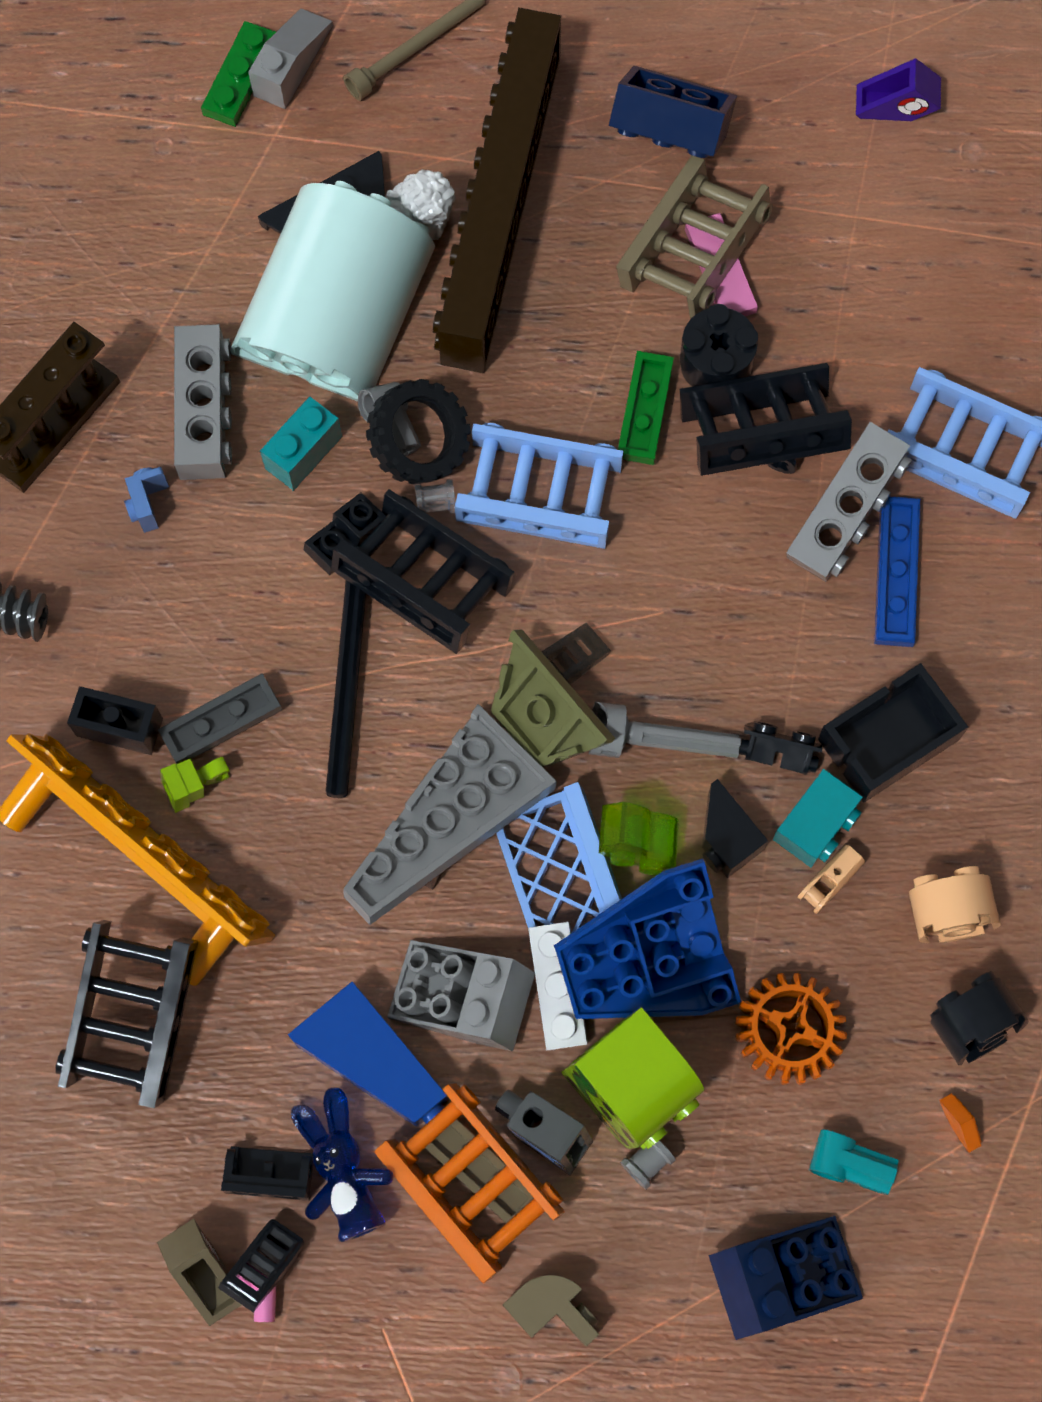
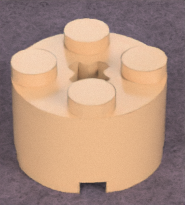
(953, 905)

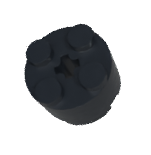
(717, 346)
(977, 1019)

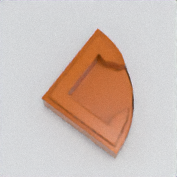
(961, 1122)

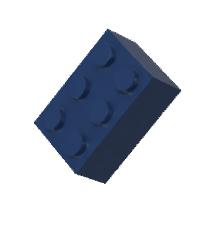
(672, 111)

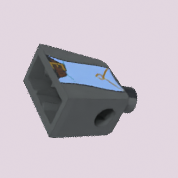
(558, 1136)

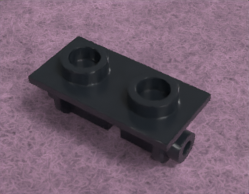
(796, 749)

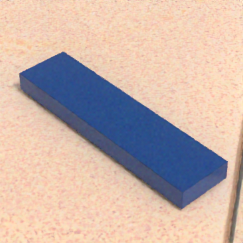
(897, 572)

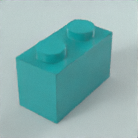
(301, 443)
(818, 818)

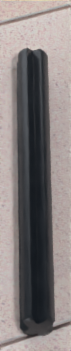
(345, 692)

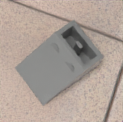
(462, 994)

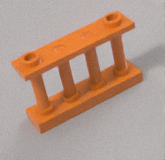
(429, 1188)

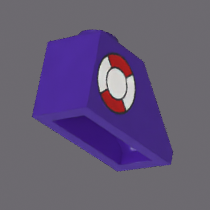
(899, 93)

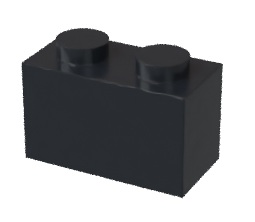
(115, 720)

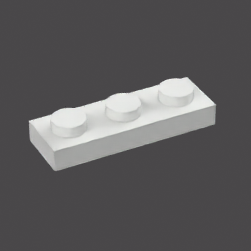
(558, 1019)

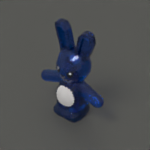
(337, 1160)

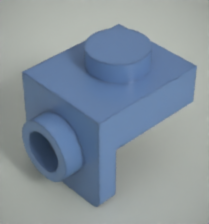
(140, 486)

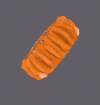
(806, 1035)

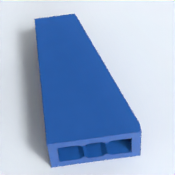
(365, 1051)

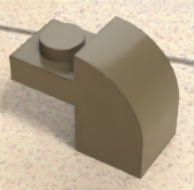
(543, 1299)

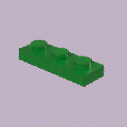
(232, 84)
(645, 407)

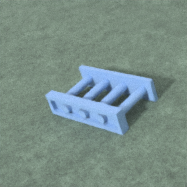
(970, 478)
(550, 520)

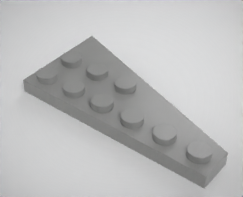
(457, 806)

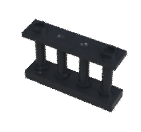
(769, 442)
(414, 603)
(158, 1040)

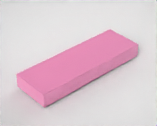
(734, 290)

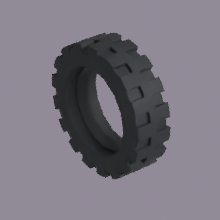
(453, 423)

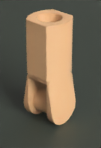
(834, 875)

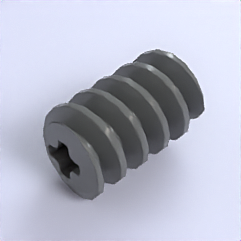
(22, 614)

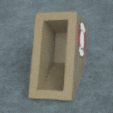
(197, 1271)

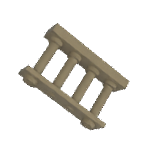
(674, 211)

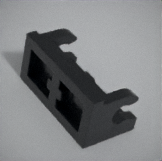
(267, 1173)

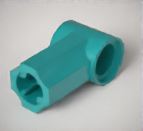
(842, 1160)

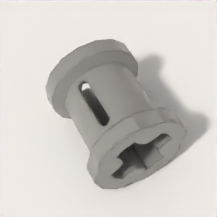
(647, 1163)

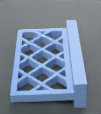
(585, 837)

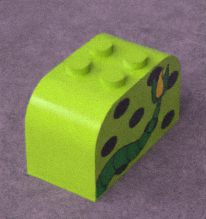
(635, 1081)

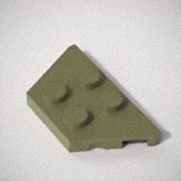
(543, 707)

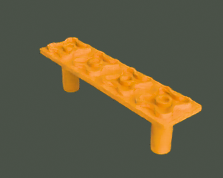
(128, 829)

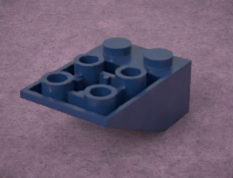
(785, 1277)

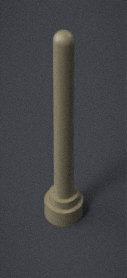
(361, 81)

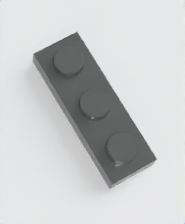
(220, 719)

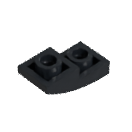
(350, 522)

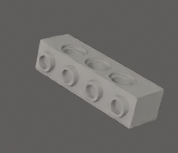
(193, 348)
(872, 447)

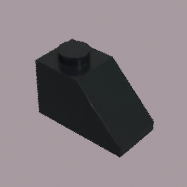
(729, 833)

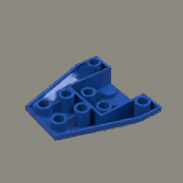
(651, 953)

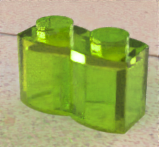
(638, 837)

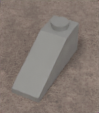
(287, 57)

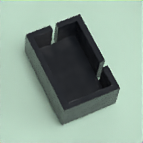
(892, 738)

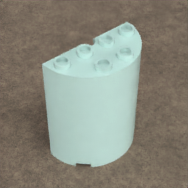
(335, 289)

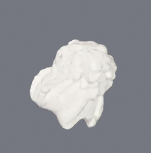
(424, 199)

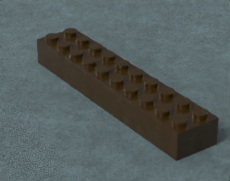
(498, 191)

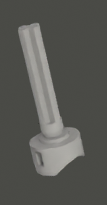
(659, 736)

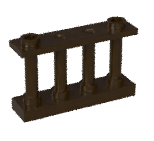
(52, 405)

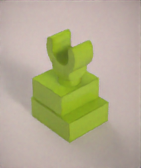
(186, 784)

